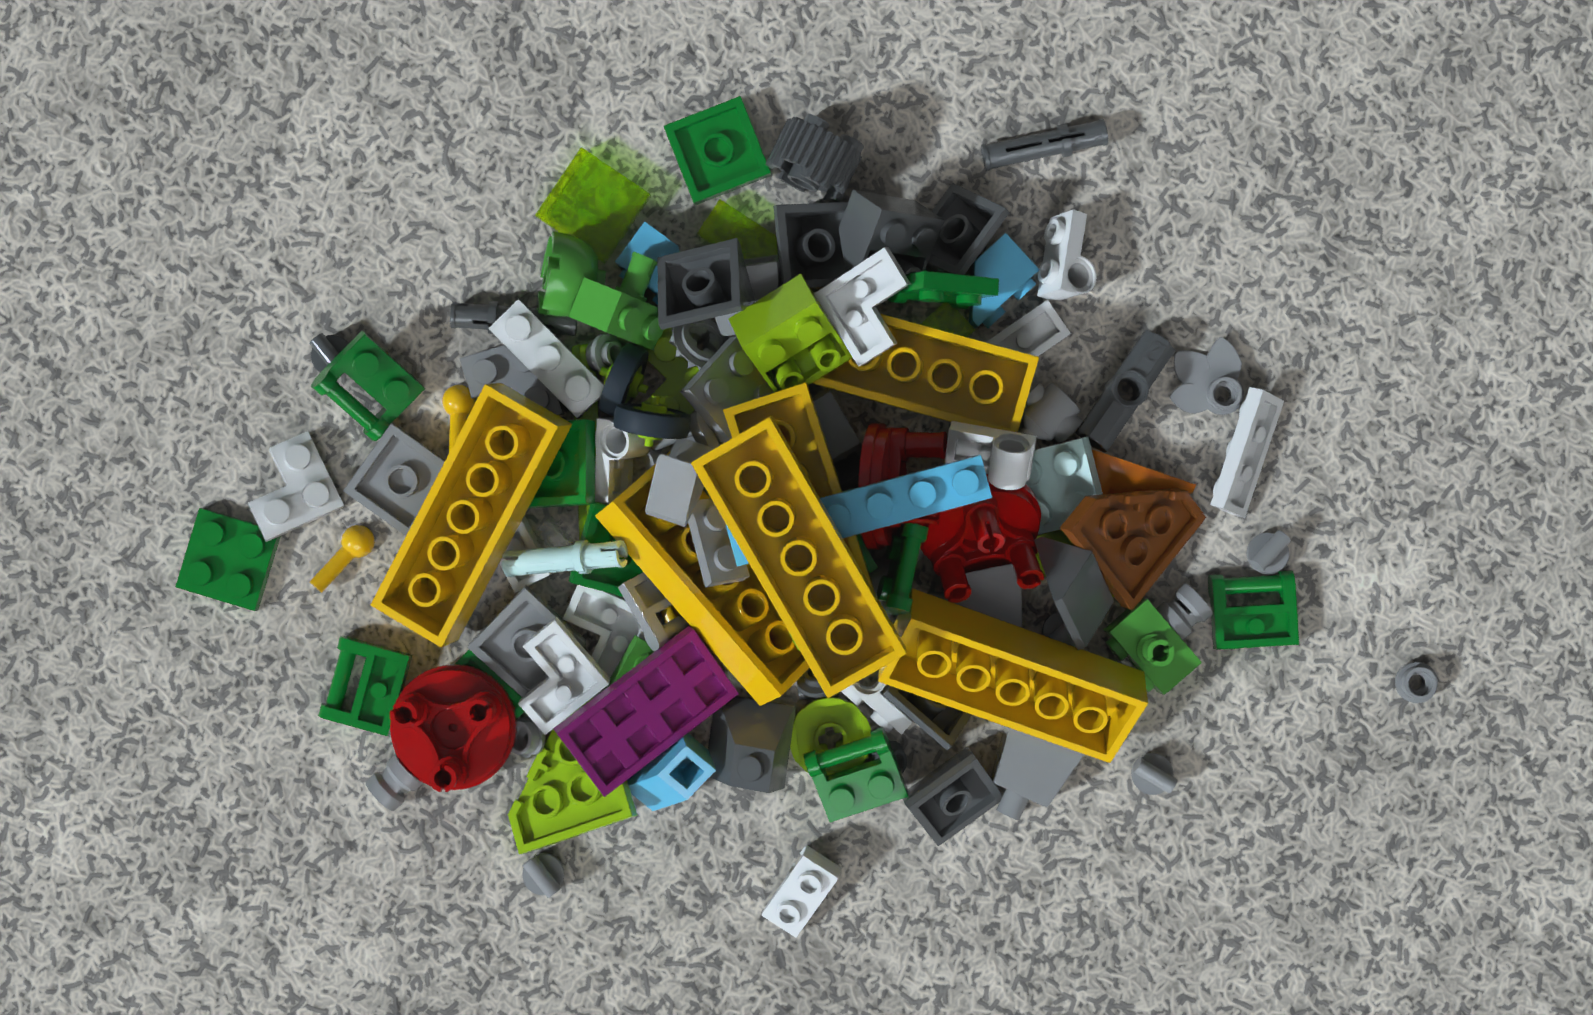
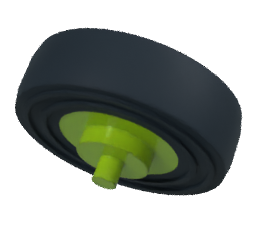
(624, 378)
(652, 421)

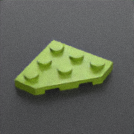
(563, 800)

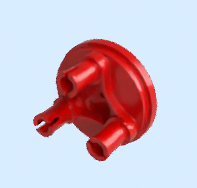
(885, 457)
(984, 537)
(453, 727)

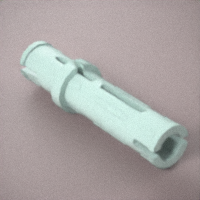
(576, 557)

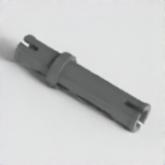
(1045, 144)
(483, 316)

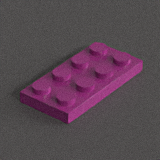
(646, 711)

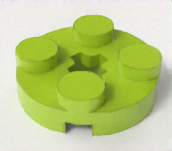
(824, 713)

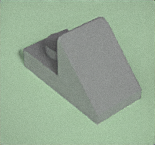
(676, 484)

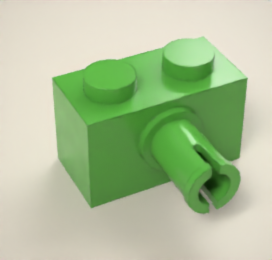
(621, 309)
(1151, 647)

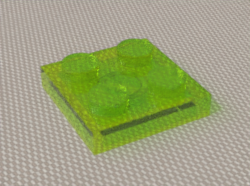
(593, 204)

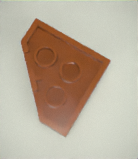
(1133, 536)

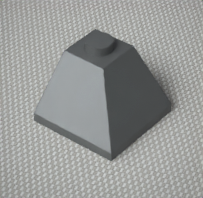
(751, 744)

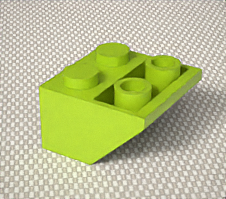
(789, 336)

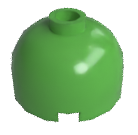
(563, 269)

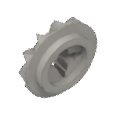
(686, 338)

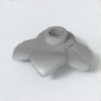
(1203, 375)

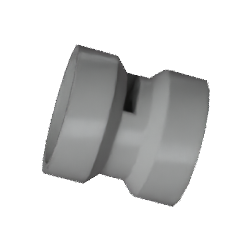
(1185, 601)
(392, 784)

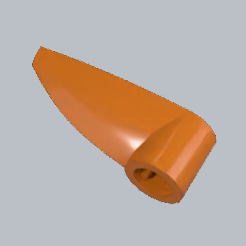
(1124, 476)

